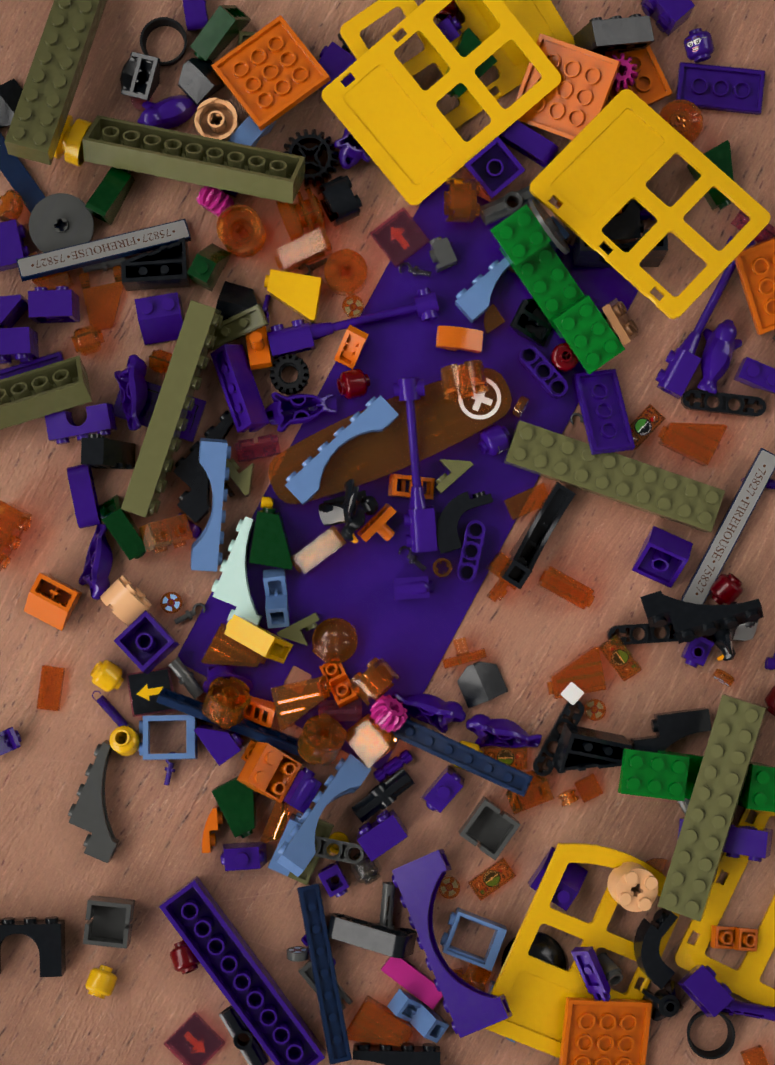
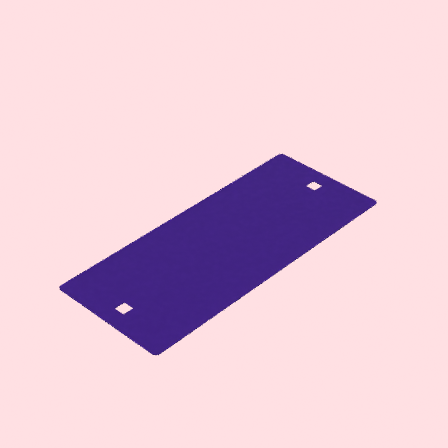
(359, 576)

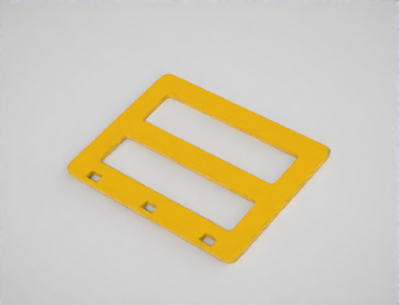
(745, 979)

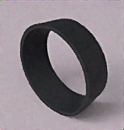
(159, 22)
(721, 1051)

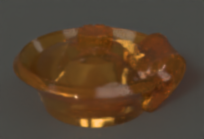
(334, 640)

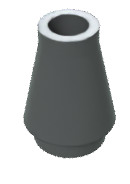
(610, 969)

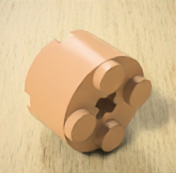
(220, 110)
(125, 600)
(633, 887)

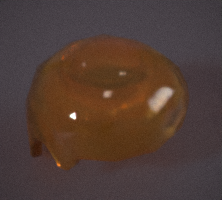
(11, 206)

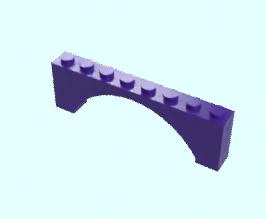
(467, 1005)

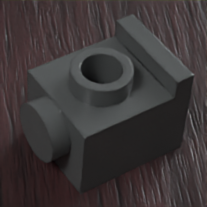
(442, 253)

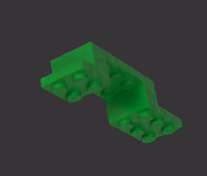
(555, 290)
(674, 776)

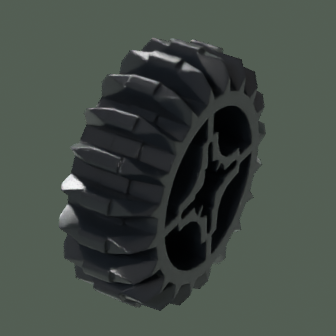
(298, 145)

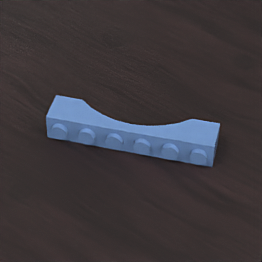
(477, 298)
(373, 419)
(205, 549)
(301, 848)

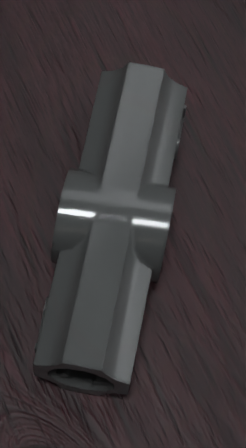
(499, 208)

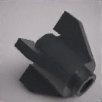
(664, 1001)

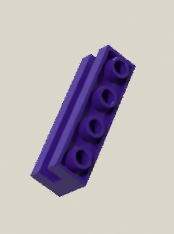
(239, 388)

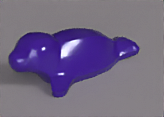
(168, 112)
(350, 151)
(717, 354)
(133, 390)
(298, 409)
(97, 563)
(432, 710)
(500, 733)

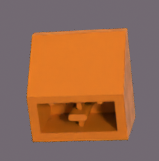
(51, 601)
(269, 771)

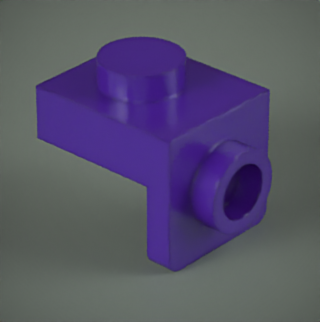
(450, 27)
(9, 740)

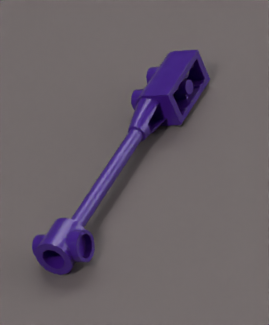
(301, 335)
(683, 360)
(419, 516)

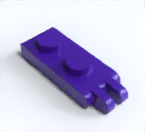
(591, 972)

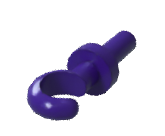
(169, 769)

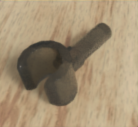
(312, 267)

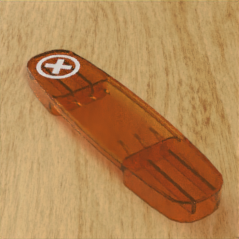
(378, 454)

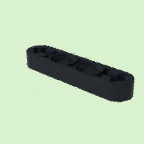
(723, 400)
(649, 636)
(554, 735)

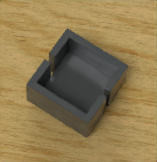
(489, 828)
(110, 921)

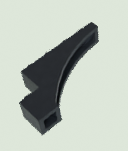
(196, 502)
(536, 535)
(697, 620)
(394, 1055)

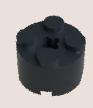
(339, 200)

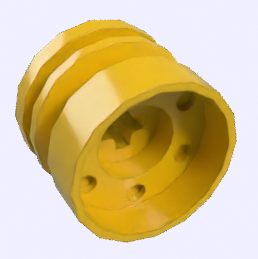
(71, 141)

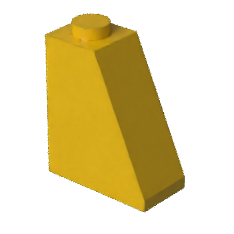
(295, 291)
(258, 639)

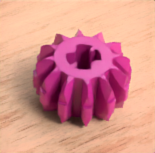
(628, 73)
(214, 200)
(388, 713)

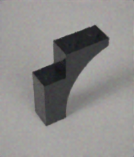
(672, 727)

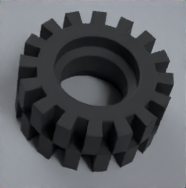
(286, 361)

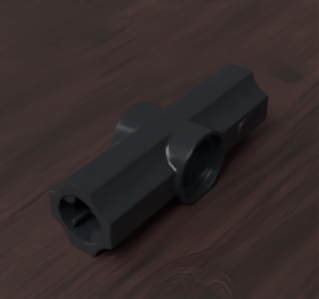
(382, 795)
(250, 1049)

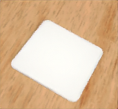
(572, 693)

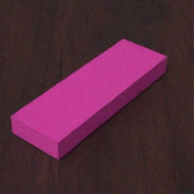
(412, 980)

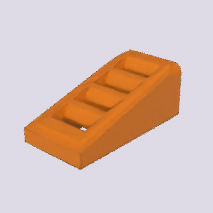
(392, 489)
(260, 718)

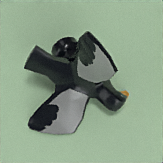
(350, 512)
(724, 638)

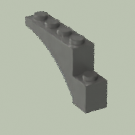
(91, 809)

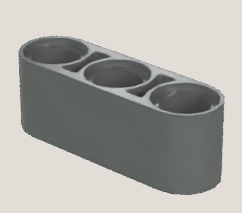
(345, 850)

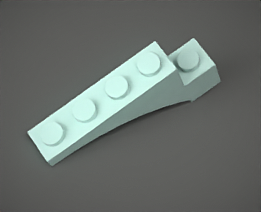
(233, 583)

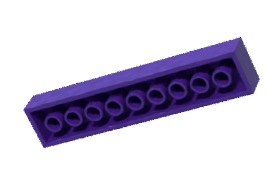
(241, 976)

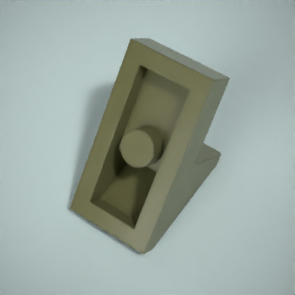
(456, 469)
(242, 479)
(295, 633)

